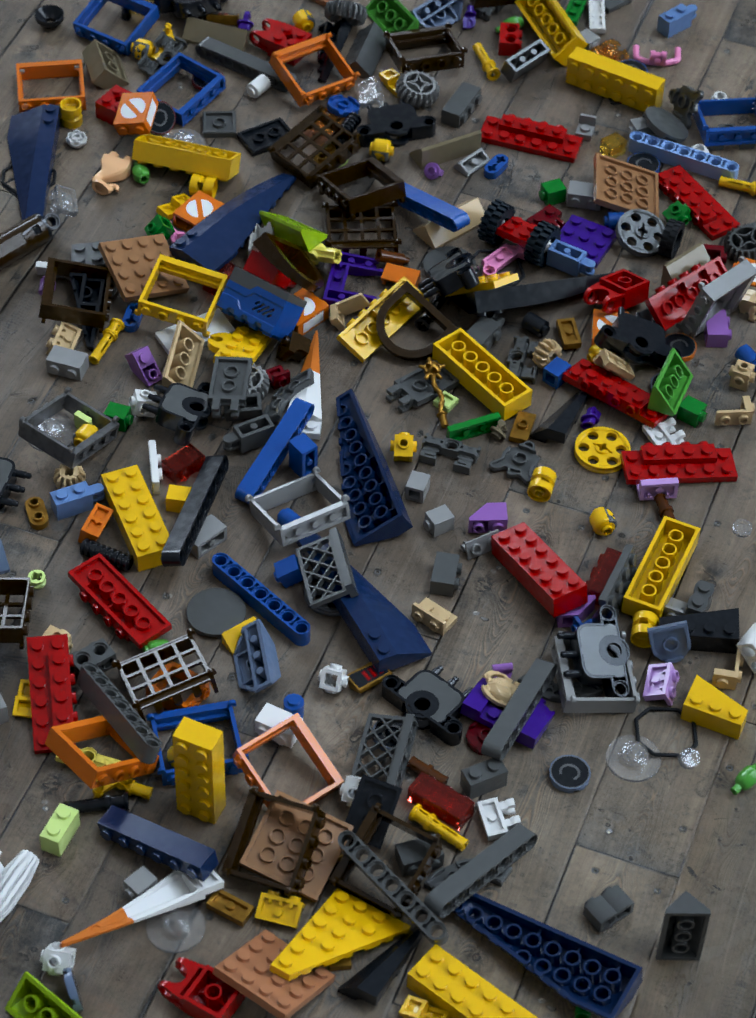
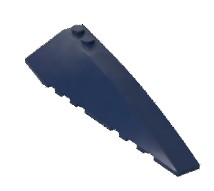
(32, 151)
(223, 232)
(374, 497)
(376, 624)
(565, 963)

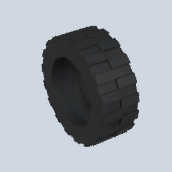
(671, 238)

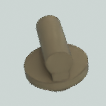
(499, 431)

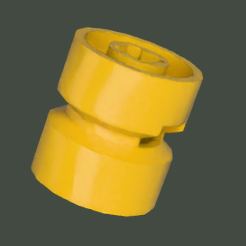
(71, 113)
(209, 187)
(541, 484)
(641, 621)

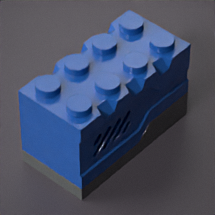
(260, 304)

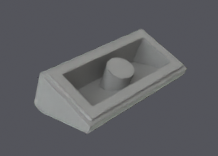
(472, 162)

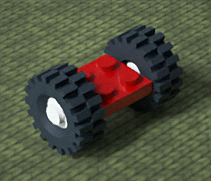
(501, 223)

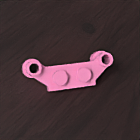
(501, 258)

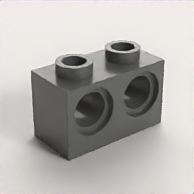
(96, 652)

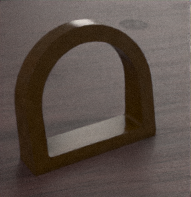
(290, 260)
(395, 299)

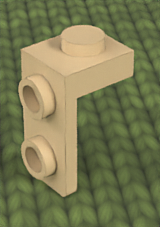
(345, 307)
(736, 417)
(726, 678)

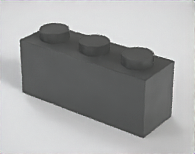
(525, 60)
(461, 105)

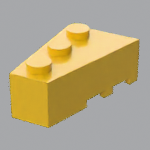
(713, 709)

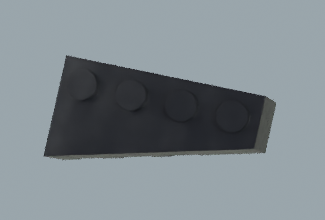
(710, 630)

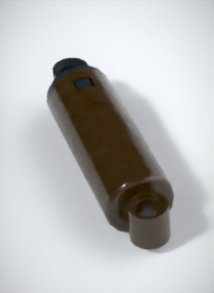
(26, 237)

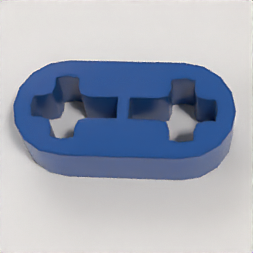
(498, 163)
(129, 316)

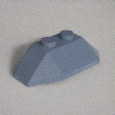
(438, 12)
(256, 658)

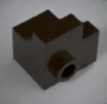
(293, 347)

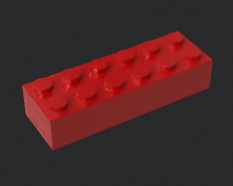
(539, 569)

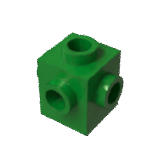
(678, 212)
(159, 225)

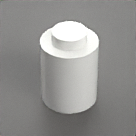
(258, 86)

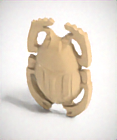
(499, 689)

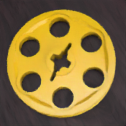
(595, 446)

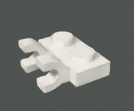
(660, 433)
(492, 817)

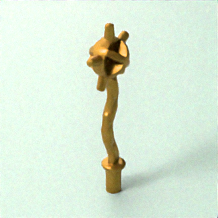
(433, 369)

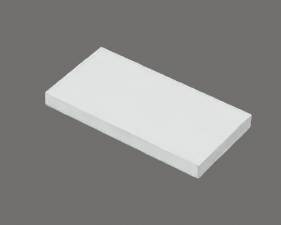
(218, 325)

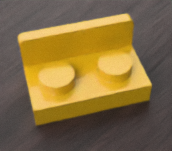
(279, 909)

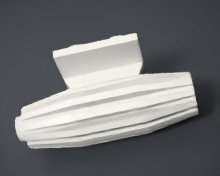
(15, 880)

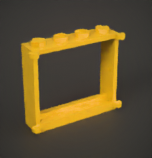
(189, 272)

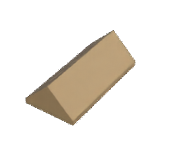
(438, 236)
(183, 357)

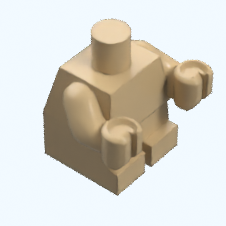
(748, 304)

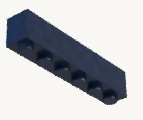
(158, 843)

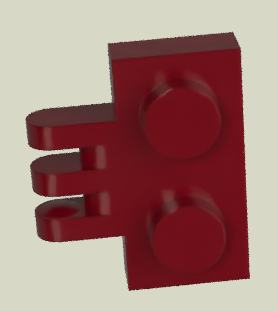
(549, 214)

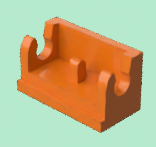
(395, 272)
(95, 523)

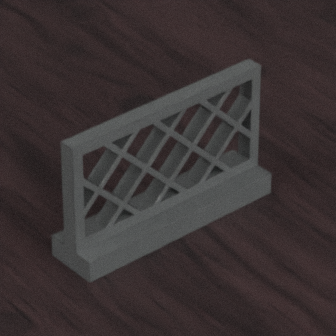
(338, 552)
(401, 751)

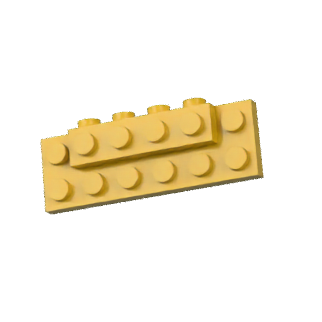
(361, 334)

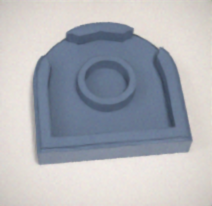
(670, 641)

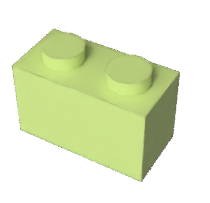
(60, 829)

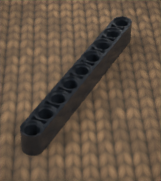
(194, 511)

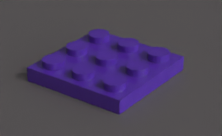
(589, 237)

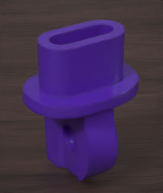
(469, 18)
(245, 23)
(590, 418)

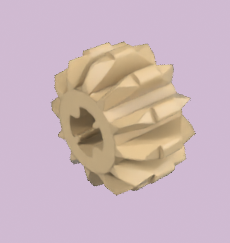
(546, 352)
(66, 476)

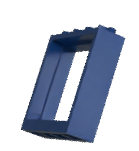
(142, 7)
(215, 85)

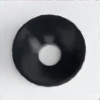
(49, 13)

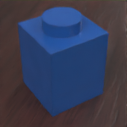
(553, 372)
(288, 571)

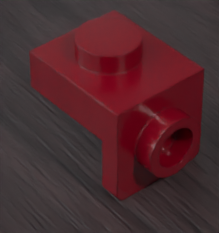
(715, 251)
(278, 377)

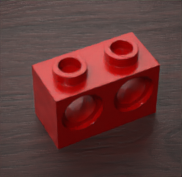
(510, 39)

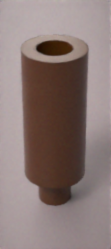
(391, 257)

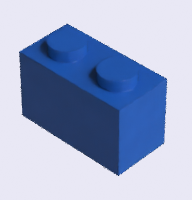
(302, 455)

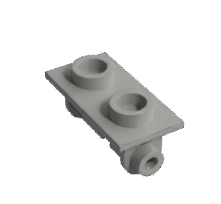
(478, 545)

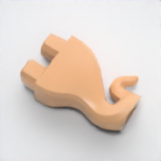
(112, 170)

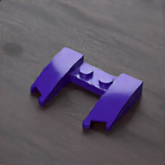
(350, 265)
(479, 709)

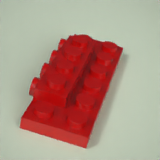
(531, 137)
(705, 210)
(673, 302)
(613, 391)
(686, 461)
(118, 601)
(50, 686)

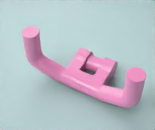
(657, 58)

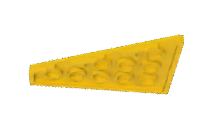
(335, 933)

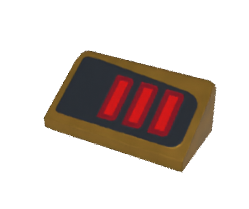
(224, 18)
(365, 678)

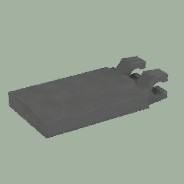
(229, 384)
(417, 390)

